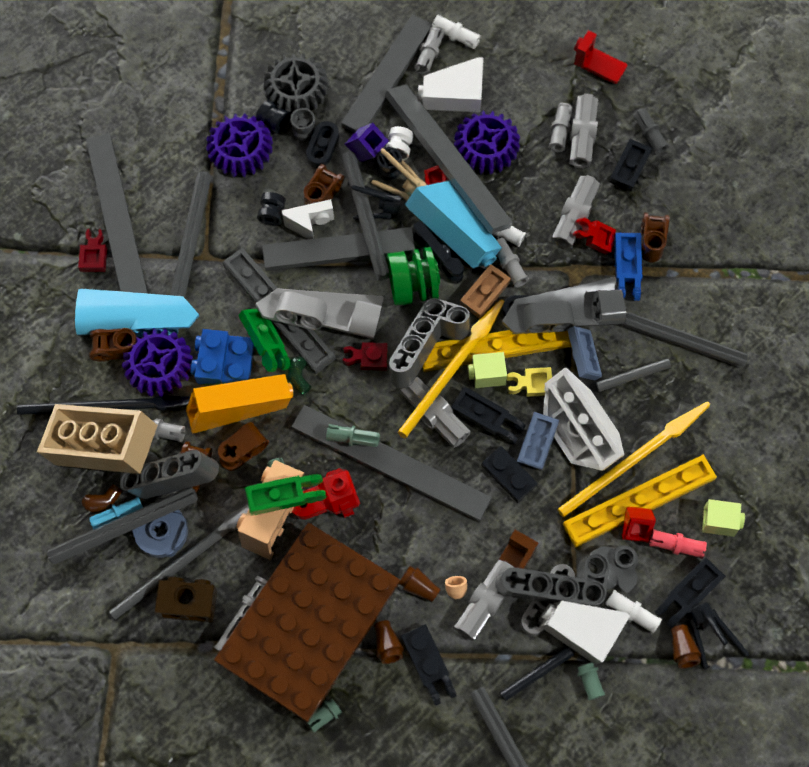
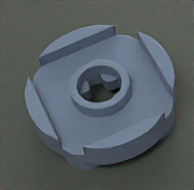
(168, 543)

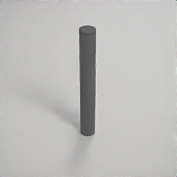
(633, 375)

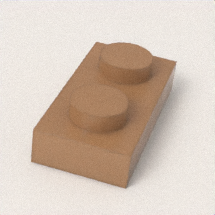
(485, 291)

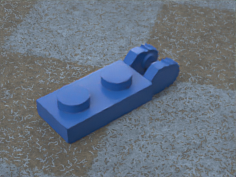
(628, 262)

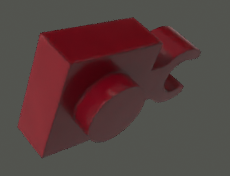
(93, 256)
(371, 356)

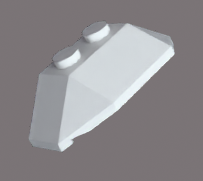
(583, 426)

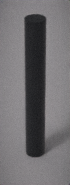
(536, 673)

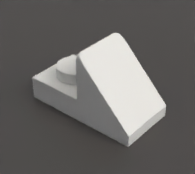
(302, 217)

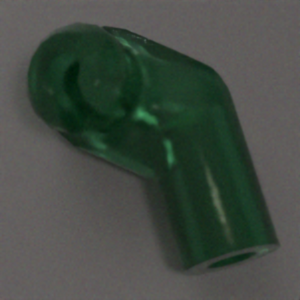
(295, 377)

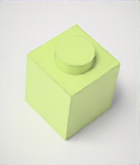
(488, 370)
(722, 518)

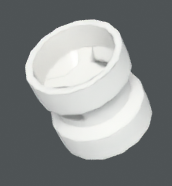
(400, 139)

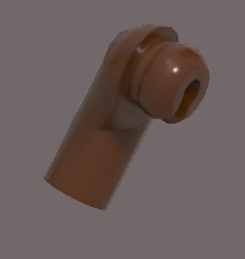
(101, 503)

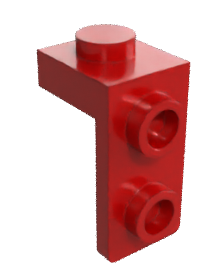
(597, 61)

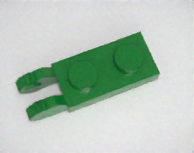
(265, 340)
(283, 494)

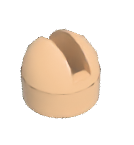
(456, 587)

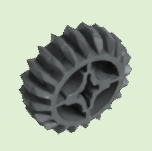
(311, 83)

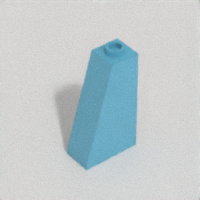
(454, 222)

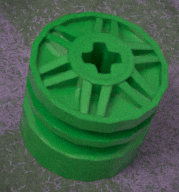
(413, 276)

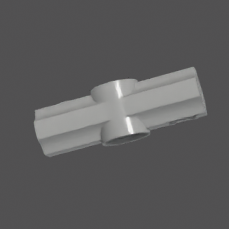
(583, 131)
(575, 208)
(438, 415)
(482, 604)

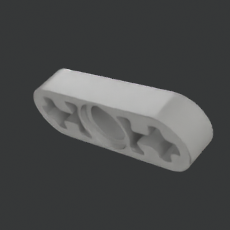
(530, 612)

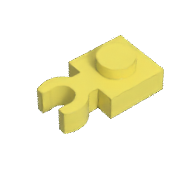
(532, 382)

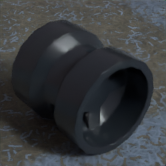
(272, 116)
(386, 169)
(270, 213)

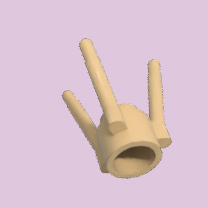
(409, 185)

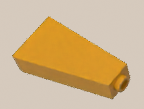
(237, 401)

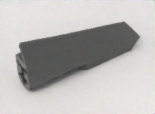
(562, 309)

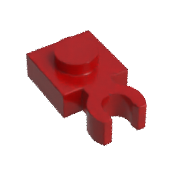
(598, 235)

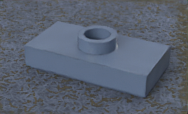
(584, 353)
(538, 441)

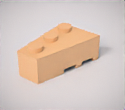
(260, 531)

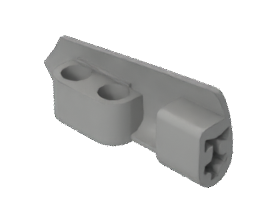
(315, 309)

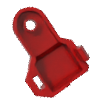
(340, 496)

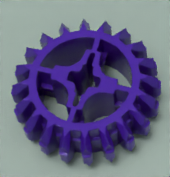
(490, 132)
(234, 153)
(149, 343)

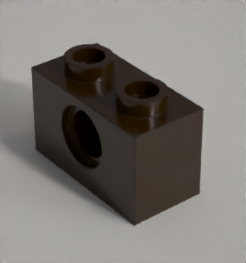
(199, 609)

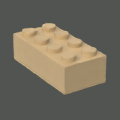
(97, 438)

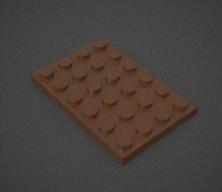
(307, 622)

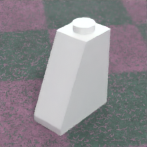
(454, 88)
(584, 627)

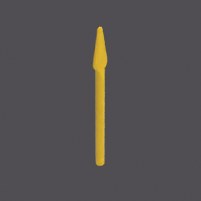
(478, 332)
(672, 430)

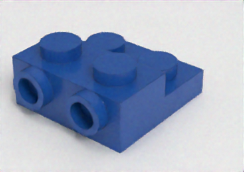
(222, 358)

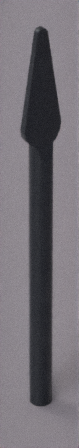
(160, 403)

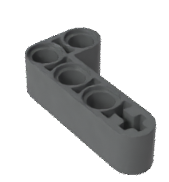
(432, 321)
(169, 474)
(550, 583)

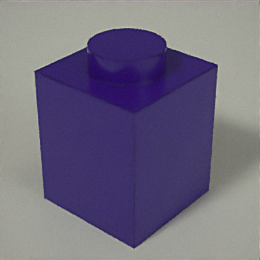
(366, 142)

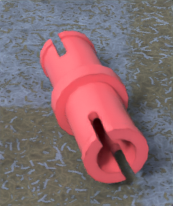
(678, 543)

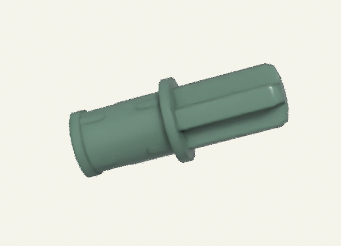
(352, 436)

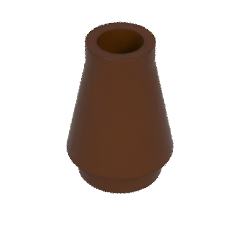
(419, 584)
(387, 644)
(684, 648)

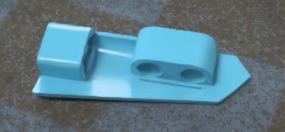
(131, 310)

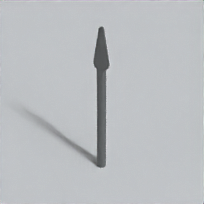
(229, 525)

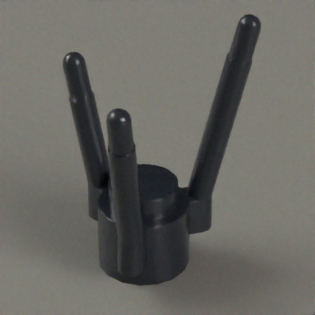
(388, 202)
(706, 618)

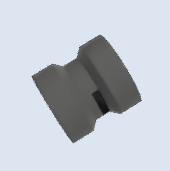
(303, 124)

